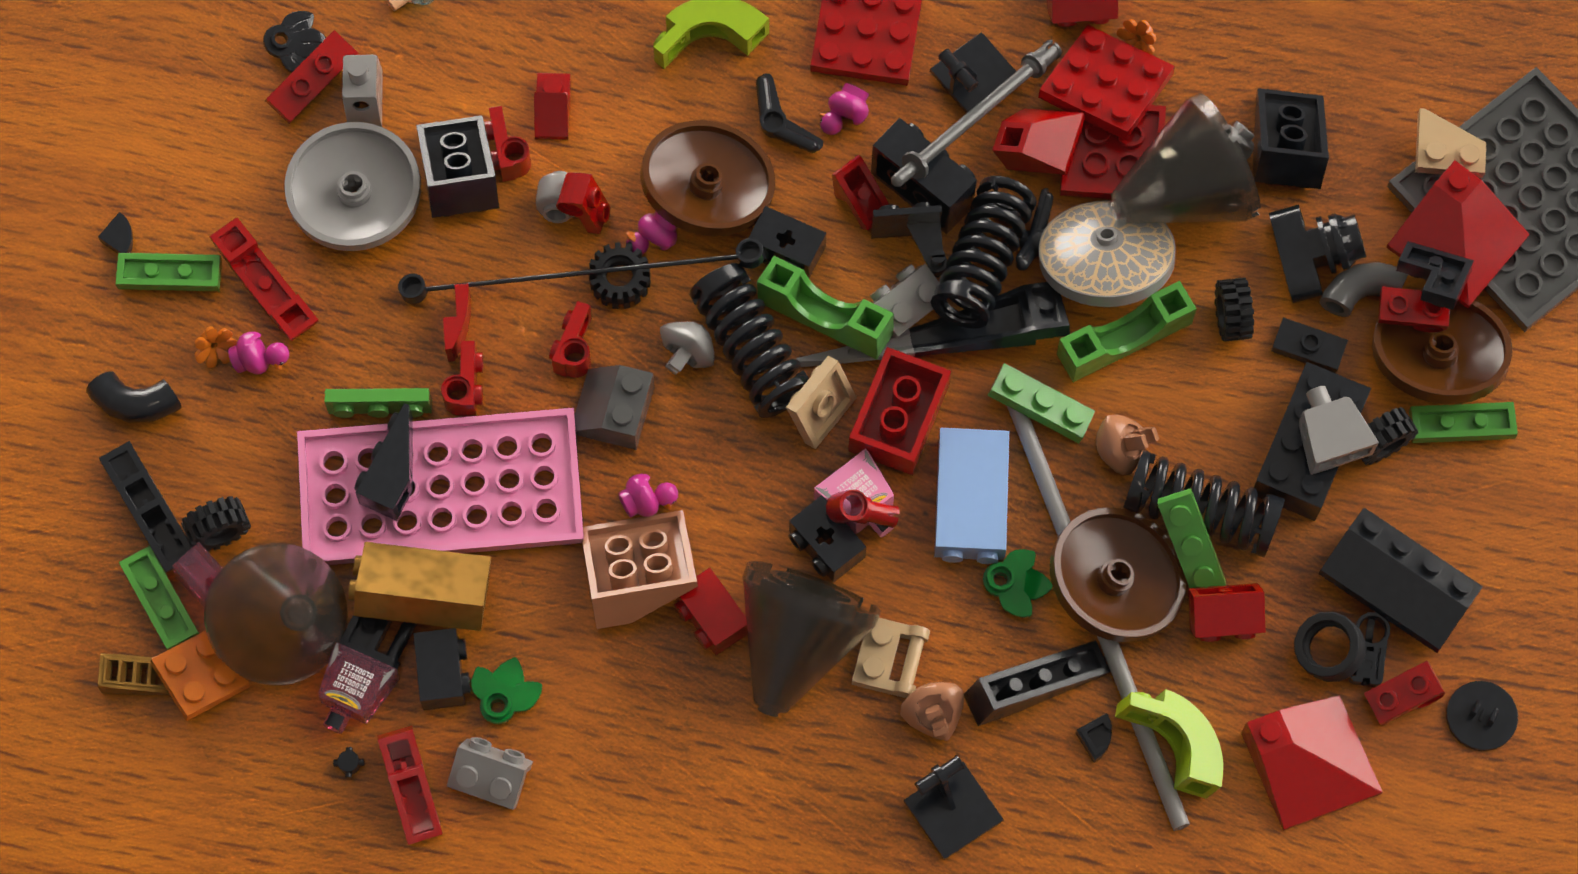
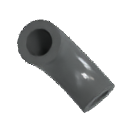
(1357, 283)

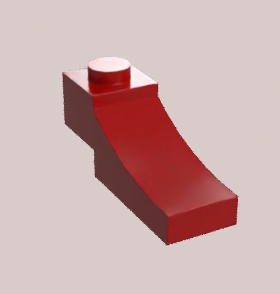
(409, 784)

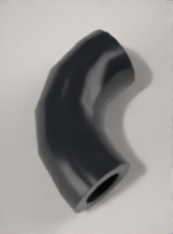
(130, 403)

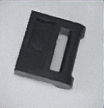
(368, 633)

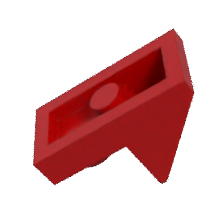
(552, 106)
(859, 190)

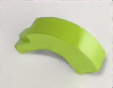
(698, 19)
(1188, 733)

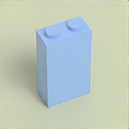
(972, 495)

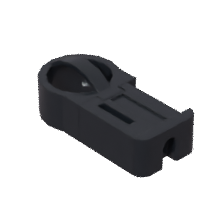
(1373, 665)

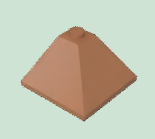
(637, 566)

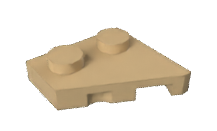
(1444, 142)

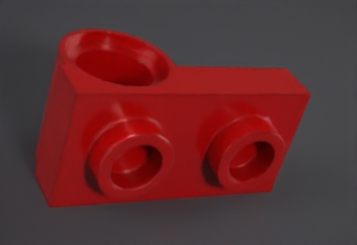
(505, 147)
(584, 199)
(1405, 308)
(572, 341)
(470, 365)
(1404, 693)

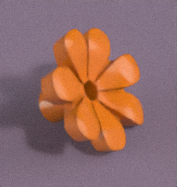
(1138, 35)
(214, 346)

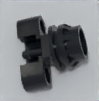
(1306, 250)

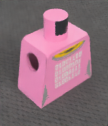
(865, 476)

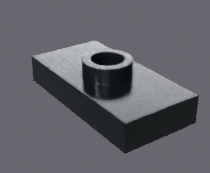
(1309, 345)

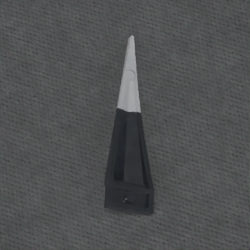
(1016, 321)

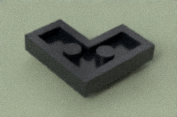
(1444, 273)

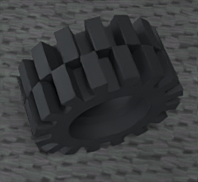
(619, 294)
(1234, 309)
(1392, 432)
(216, 523)

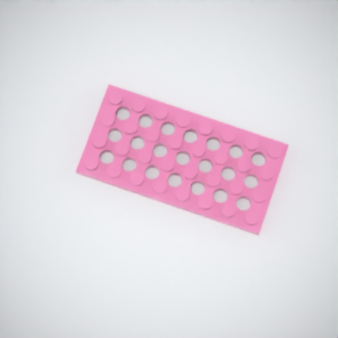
(454, 436)

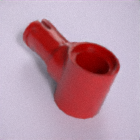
(862, 509)

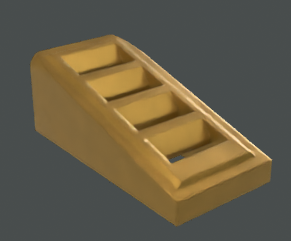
(120, 686)

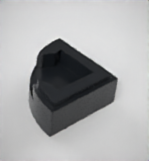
(118, 235)
(1096, 736)

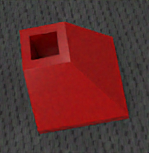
(1039, 140)

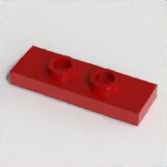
(310, 77)

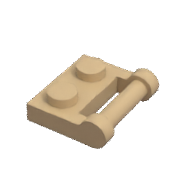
(879, 653)

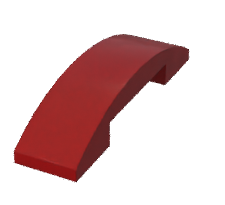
(263, 280)

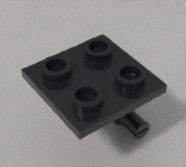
(972, 71)
(921, 223)
(952, 807)

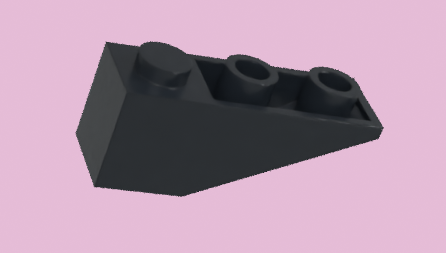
(390, 475)

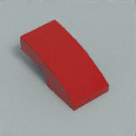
(457, 327)

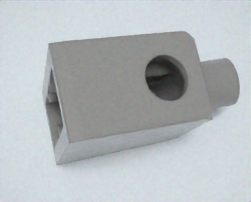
(362, 83)
(1334, 432)

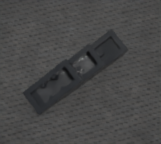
(146, 504)

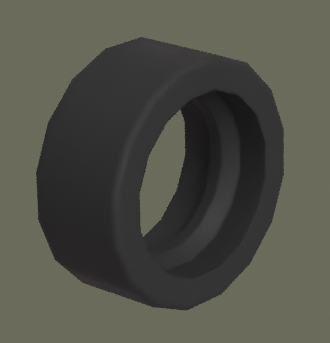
(1311, 628)

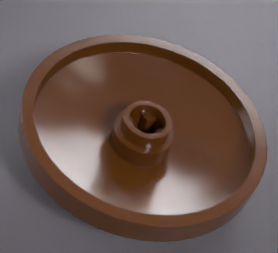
(707, 178)
(1450, 364)
(1117, 575)

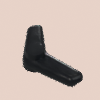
(774, 121)
(1030, 241)

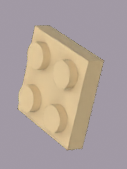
(821, 402)

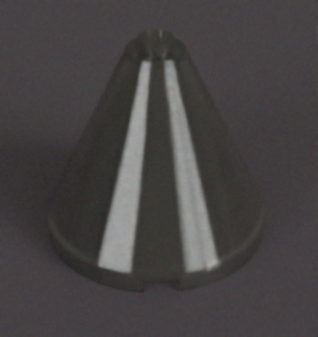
(1188, 173)
(275, 613)
(797, 631)

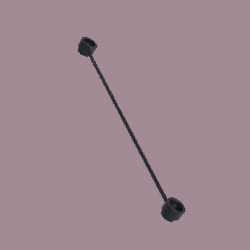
(748, 252)

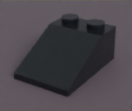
(1290, 139)
(457, 166)

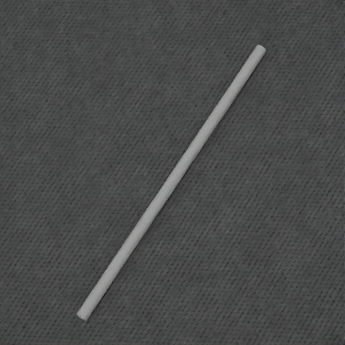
(1111, 649)

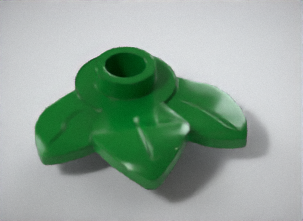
(1022, 582)
(507, 687)

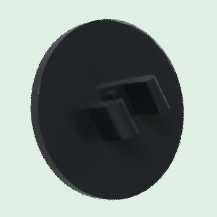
(1482, 715)

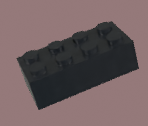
(1286, 466)

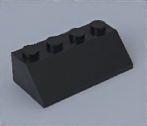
(1400, 580)

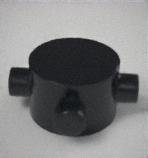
(348, 762)

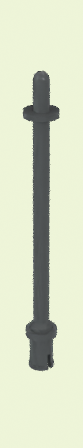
(1033, 66)

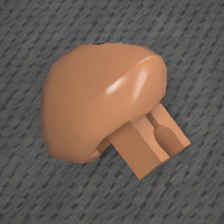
(1122, 442)
(934, 709)

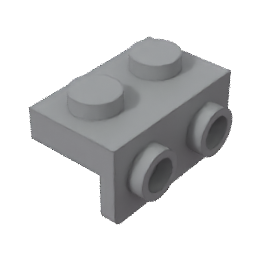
(908, 297)
(489, 772)

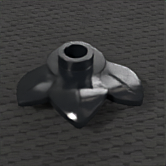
(299, 37)

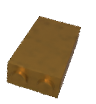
(420, 586)

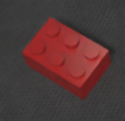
(899, 410)

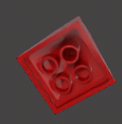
(1466, 221)
(1310, 760)

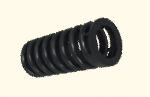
(959, 266)
(751, 328)
(1267, 510)

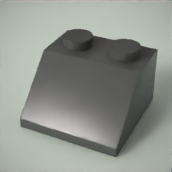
(614, 405)

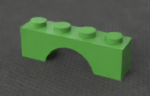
(857, 325)
(1103, 345)

